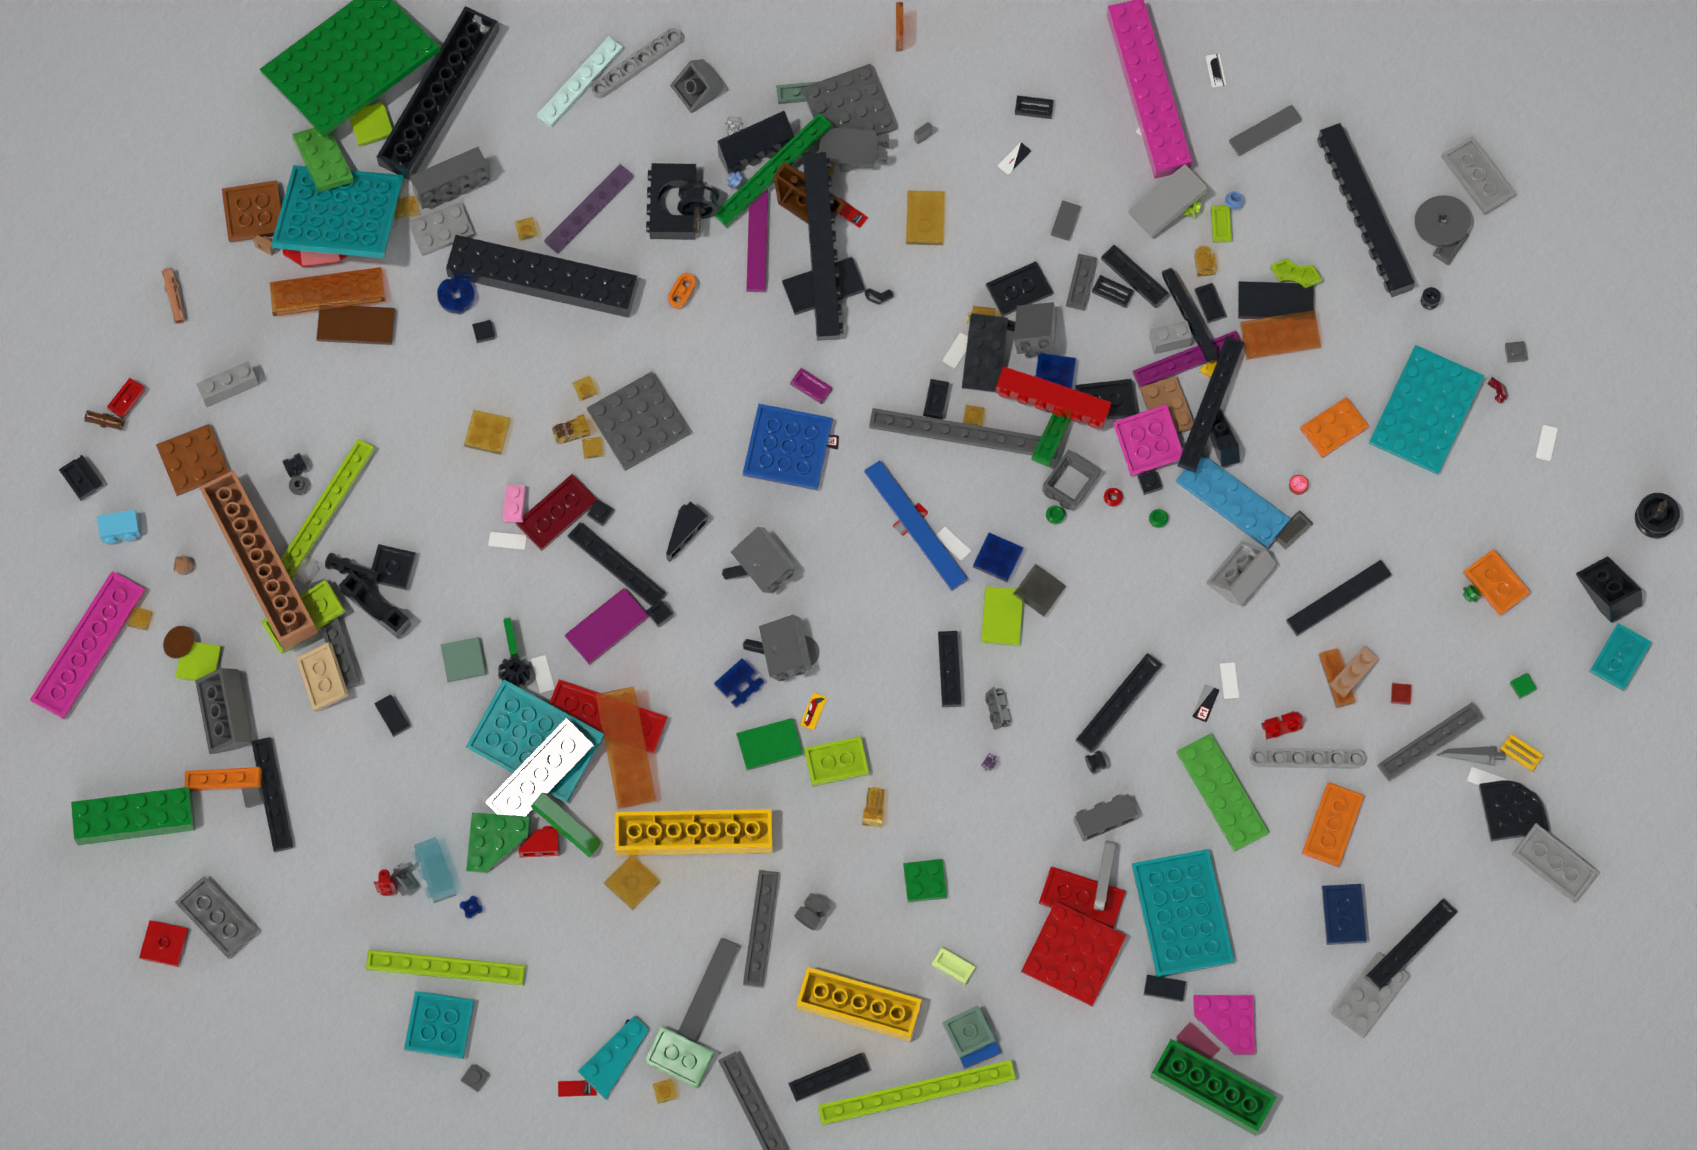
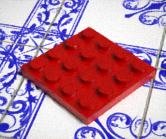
(1073, 954)

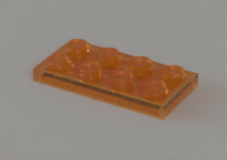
(1280, 335)

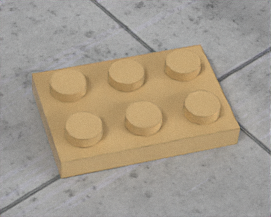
(322, 677)

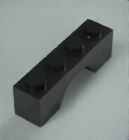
(375, 607)

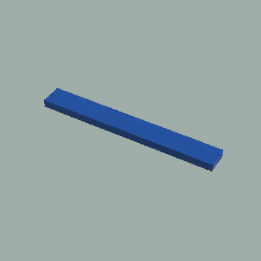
(915, 525)

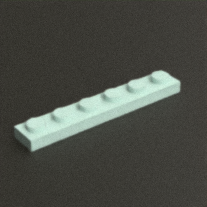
(580, 81)

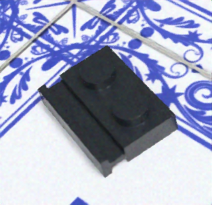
(81, 477)

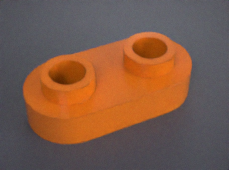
(680, 291)

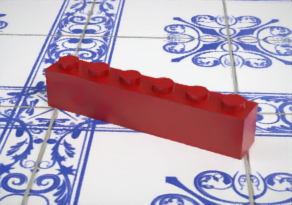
(1053, 397)

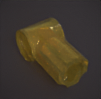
(874, 803)

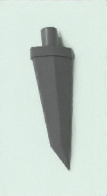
(1482, 755)

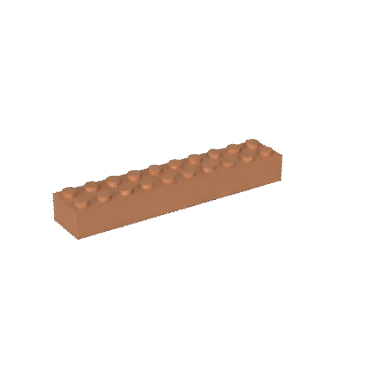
(258, 560)

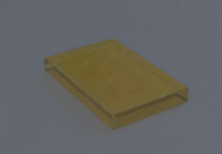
(925, 217)

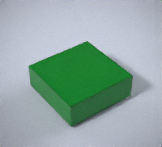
(1523, 686)

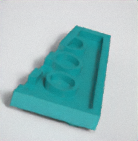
(609, 1062)

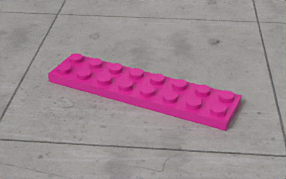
(87, 645)

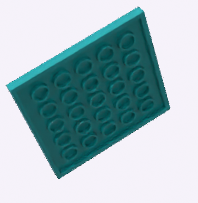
(340, 220)

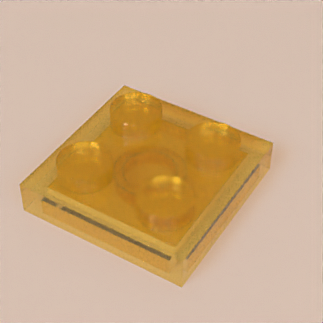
(487, 432)
(631, 882)

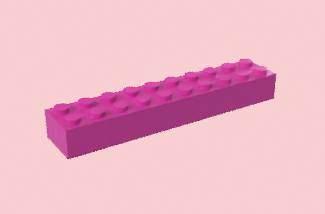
(1148, 87)

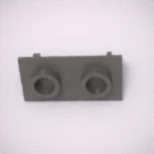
(995, 700)

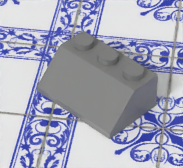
(1242, 572)

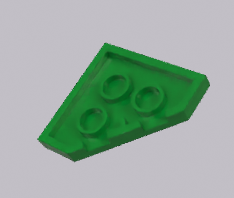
(494, 838)

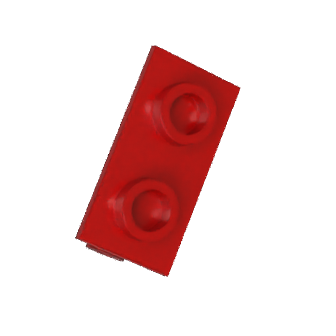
(1290, 723)
(384, 884)

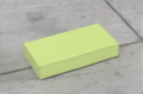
(953, 965)

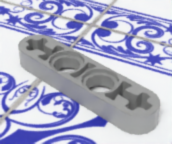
(1104, 875)

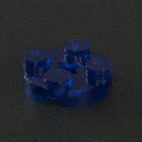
(451, 286)

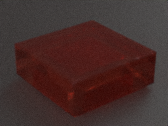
(1400, 693)

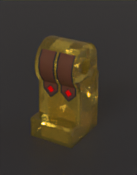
(571, 430)

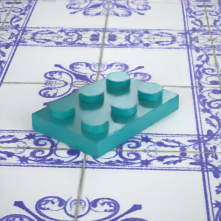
(1620, 656)

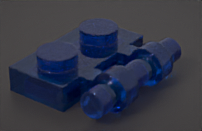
(735, 678)

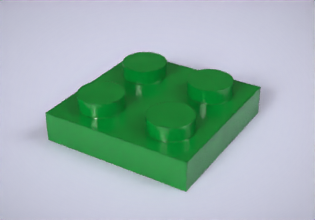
(924, 880)

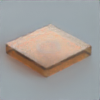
(899, 26)

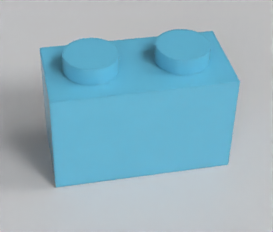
(118, 526)

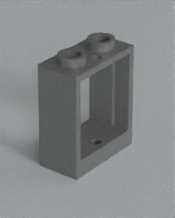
(1078, 464)

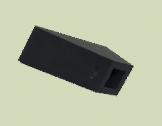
(1224, 441)

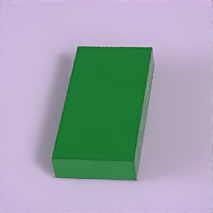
(510, 637)

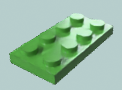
(322, 159)

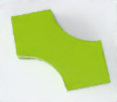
(1304, 275)

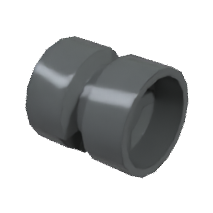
(812, 911)

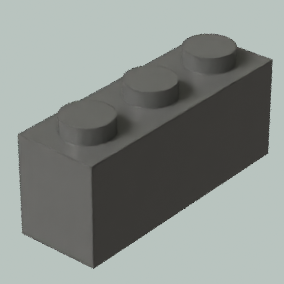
(1105, 817)

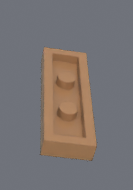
(1353, 671)

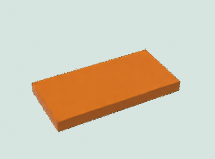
(1333, 824)

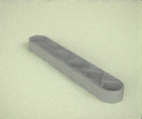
(638, 65)
(1307, 762)

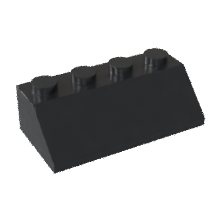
(754, 142)

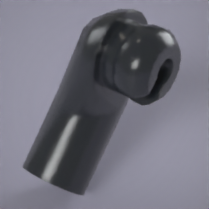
(877, 297)

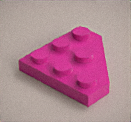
(1228, 1019)

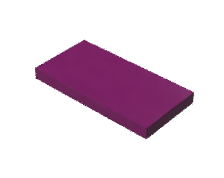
(606, 626)

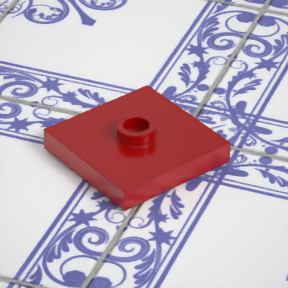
(163, 943)

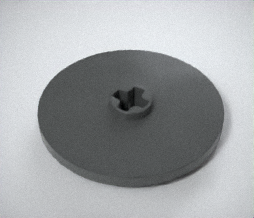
(1442, 233)

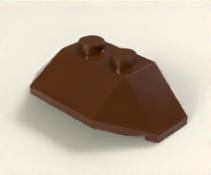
(791, 192)

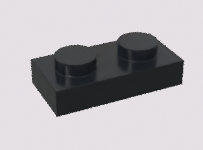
(936, 398)

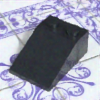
(1610, 589)

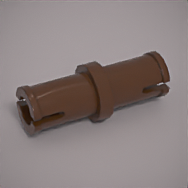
(104, 420)

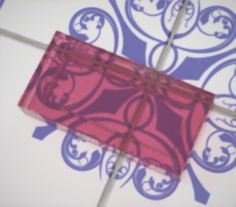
(1197, 1042)

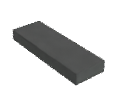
(1081, 282)

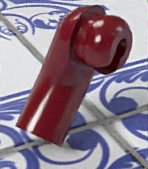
(1500, 390)

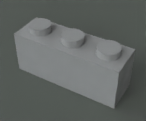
(227, 384)

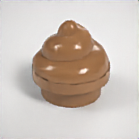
(182, 564)

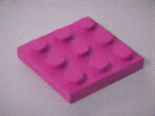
(1148, 440)

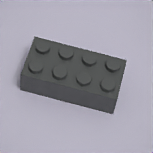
(450, 178)

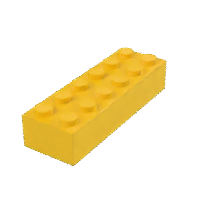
(858, 1004)

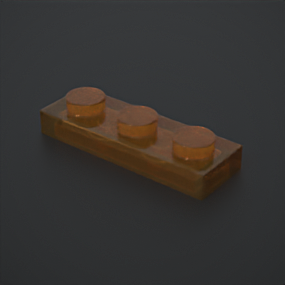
(1332, 666)

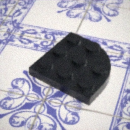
(1510, 809)

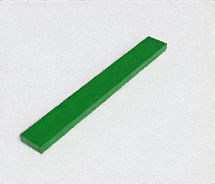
(764, 177)

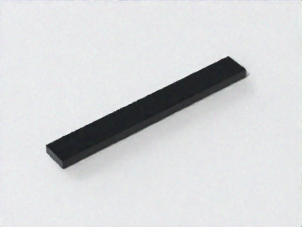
(1210, 404)

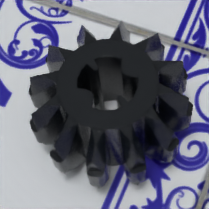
(514, 671)

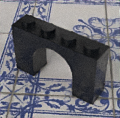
(662, 224)

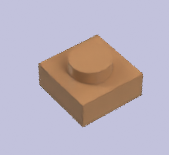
(264, 244)

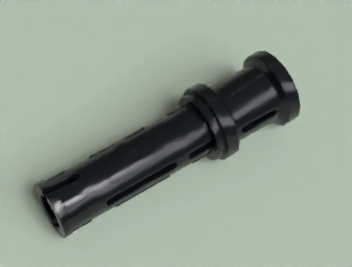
(345, 566)

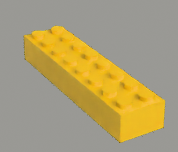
(693, 832)

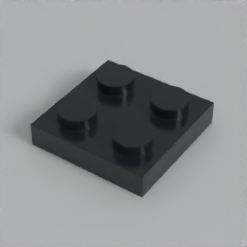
(394, 565)

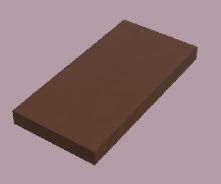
(356, 325)

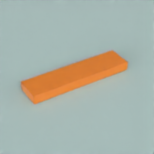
(223, 779)

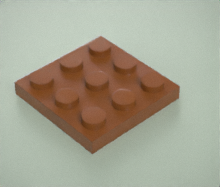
(251, 210)
(192, 459)

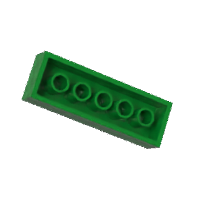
(132, 816)
(1213, 1087)

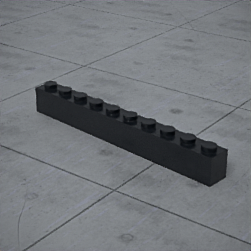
(1365, 210)
(821, 246)

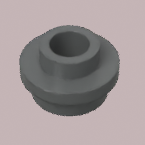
(298, 490)

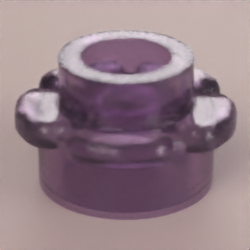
(989, 762)

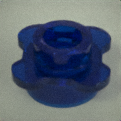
(469, 913)

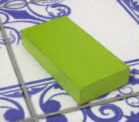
(1221, 224)

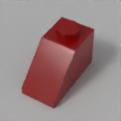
(542, 843)

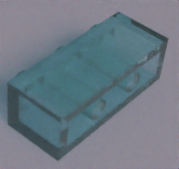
(433, 870)

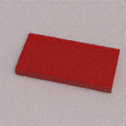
(1080, 895)

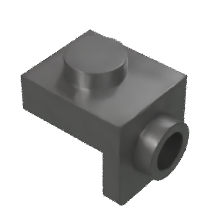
(402, 879)

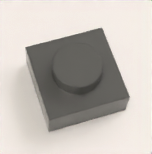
(1515, 352)
(474, 1078)

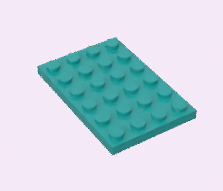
(1426, 409)
(518, 725)
(1182, 913)

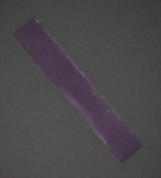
(588, 209)

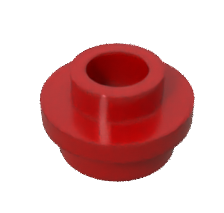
(1113, 491)

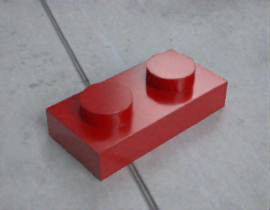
(126, 398)

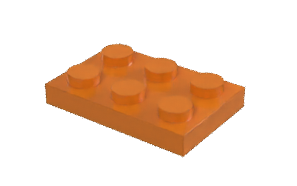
(1334, 427)
(1496, 582)

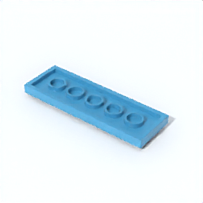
(1234, 501)

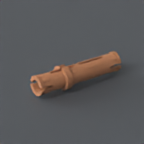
(171, 288)

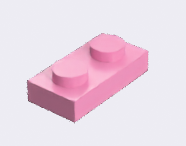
(514, 503)

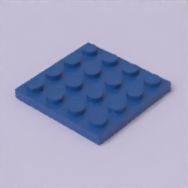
(787, 446)

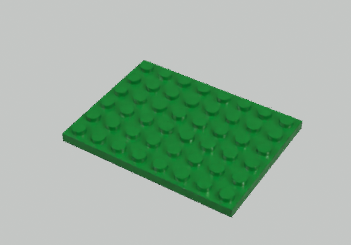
(349, 61)

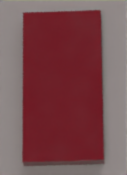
(556, 512)

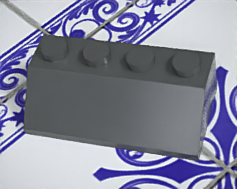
(223, 710)

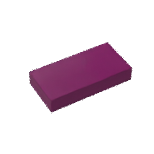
(811, 386)

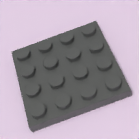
(851, 101)
(638, 421)

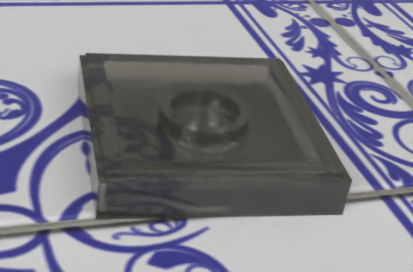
(1039, 590)

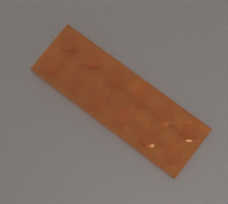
(327, 291)
(626, 747)

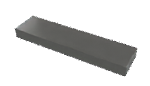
(1265, 130)

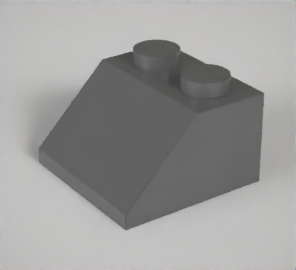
(696, 85)

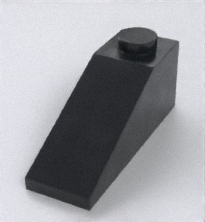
(687, 525)

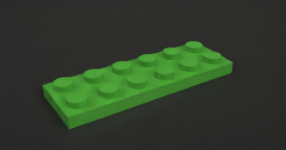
(1222, 792)

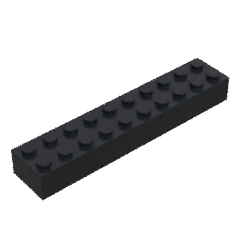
(438, 93)
(542, 276)

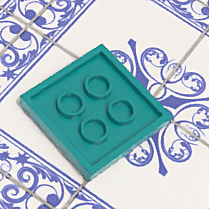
(439, 1025)

